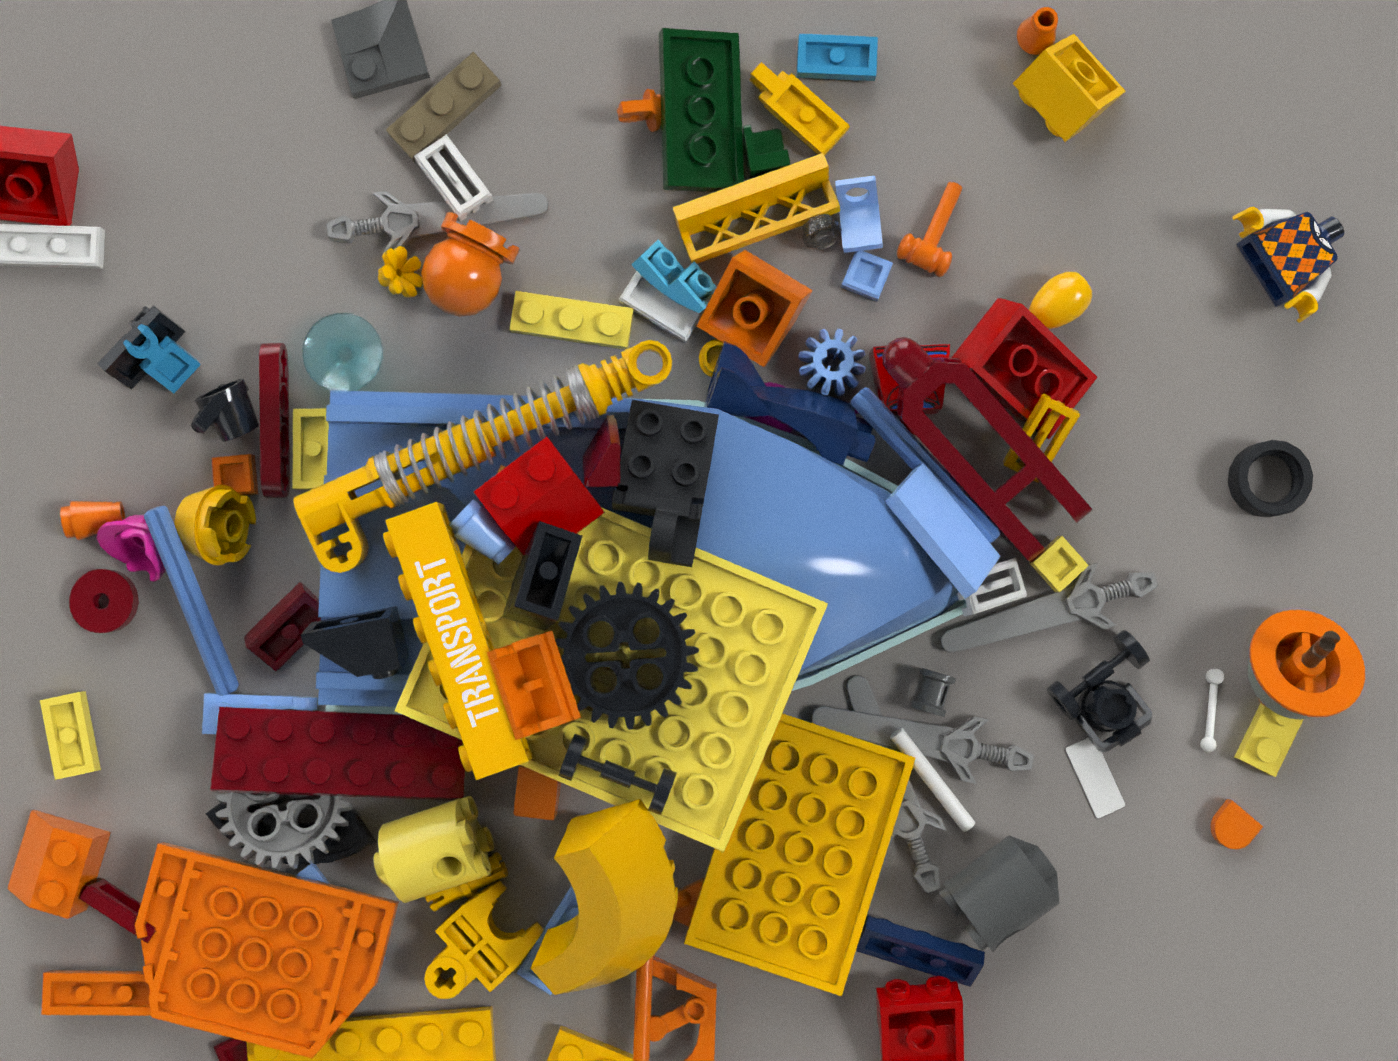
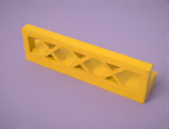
(749, 197)

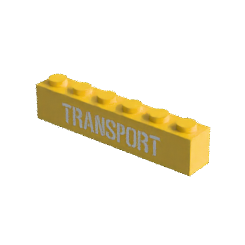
(456, 636)

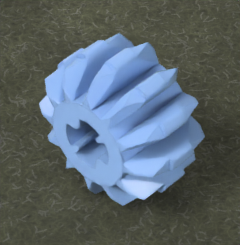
(839, 349)

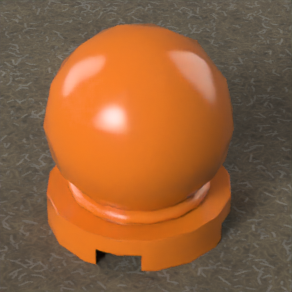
(464, 270)

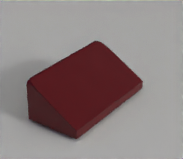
(602, 456)
(280, 630)

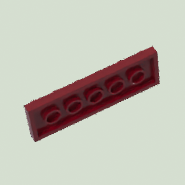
(334, 755)

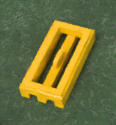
(1035, 417)

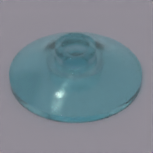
(327, 340)

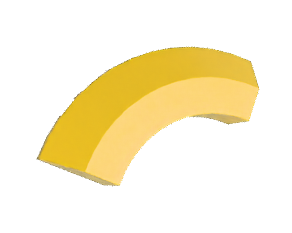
(621, 895)

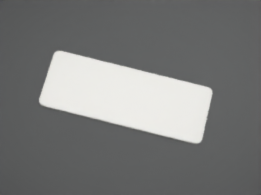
(1095, 778)

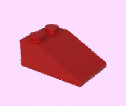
(1022, 360)

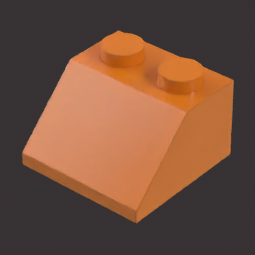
(754, 307)
(57, 864)

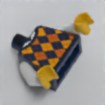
(1290, 255)

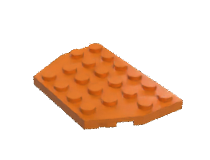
(257, 949)

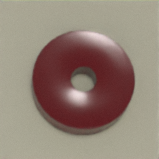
(85, 601)

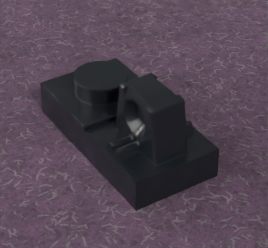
(121, 363)

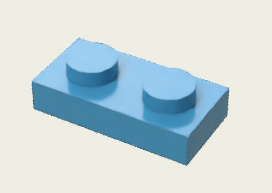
(837, 57)

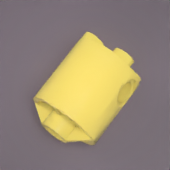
(433, 850)

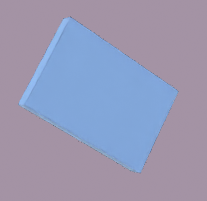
(943, 530)

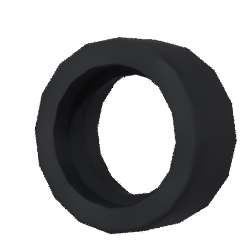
(1300, 472)

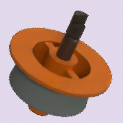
(1305, 665)

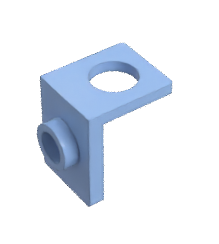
(859, 215)

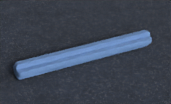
(914, 454)
(191, 600)

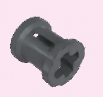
(933, 692)

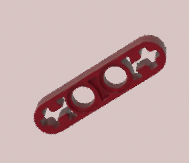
(274, 420)

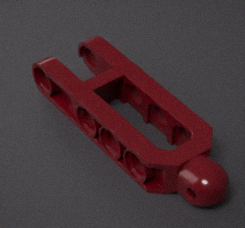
(921, 376)

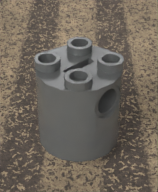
(1003, 891)

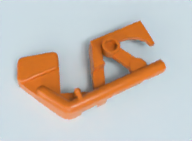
(696, 1010)

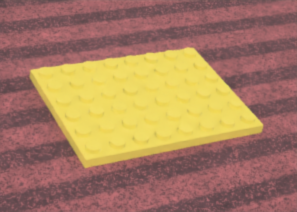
(748, 660)

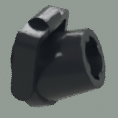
(227, 410)
(1111, 709)

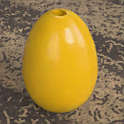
(1061, 299)

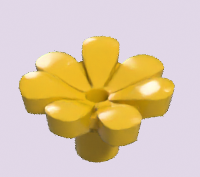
(399, 272)

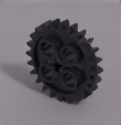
(628, 696)

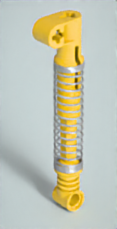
(464, 447)

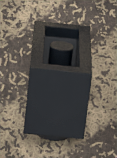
(543, 577)
(361, 642)

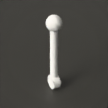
(1214, 677)

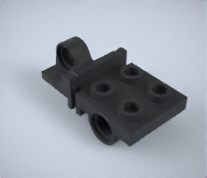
(666, 475)

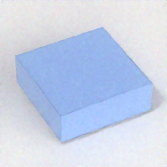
(866, 275)

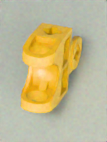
(477, 946)

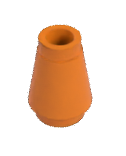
(1038, 31)
(85, 518)

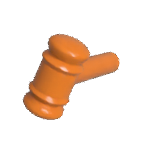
(925, 252)

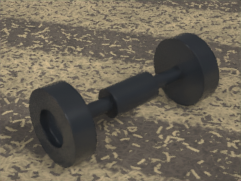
(1130, 650)
(617, 774)

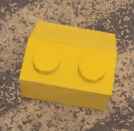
(1068, 87)

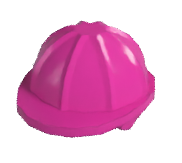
(132, 544)

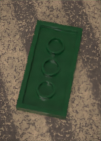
(700, 110)

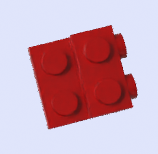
(920, 1020)

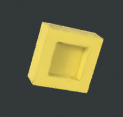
(1059, 564)

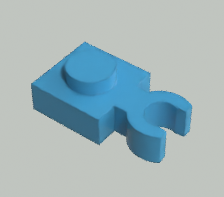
(163, 361)

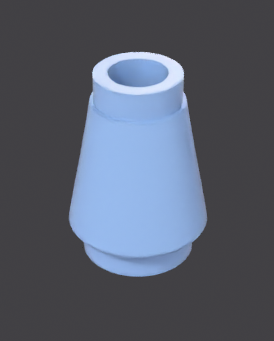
(481, 532)

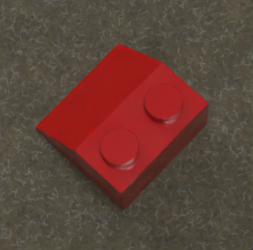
(37, 176)
(535, 490)

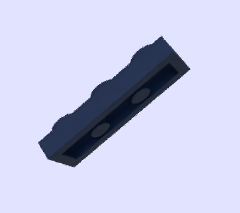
(920, 951)

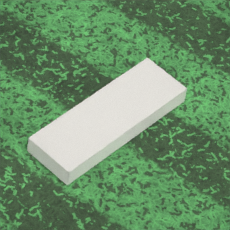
(52, 246)

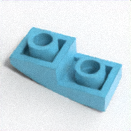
(685, 286)

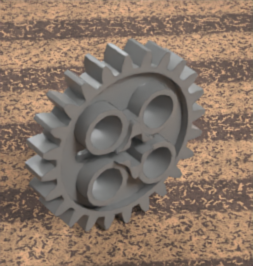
(288, 838)

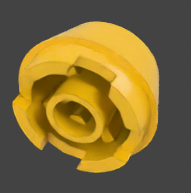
(215, 524)

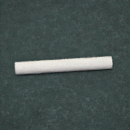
(933, 780)

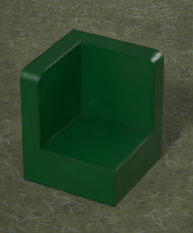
(764, 151)

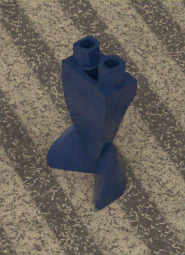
(818, 417)

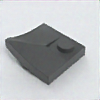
(380, 48)

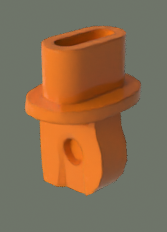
(639, 110)

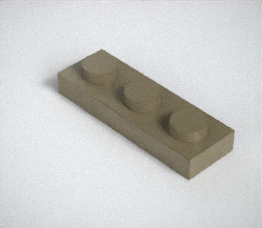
(444, 106)

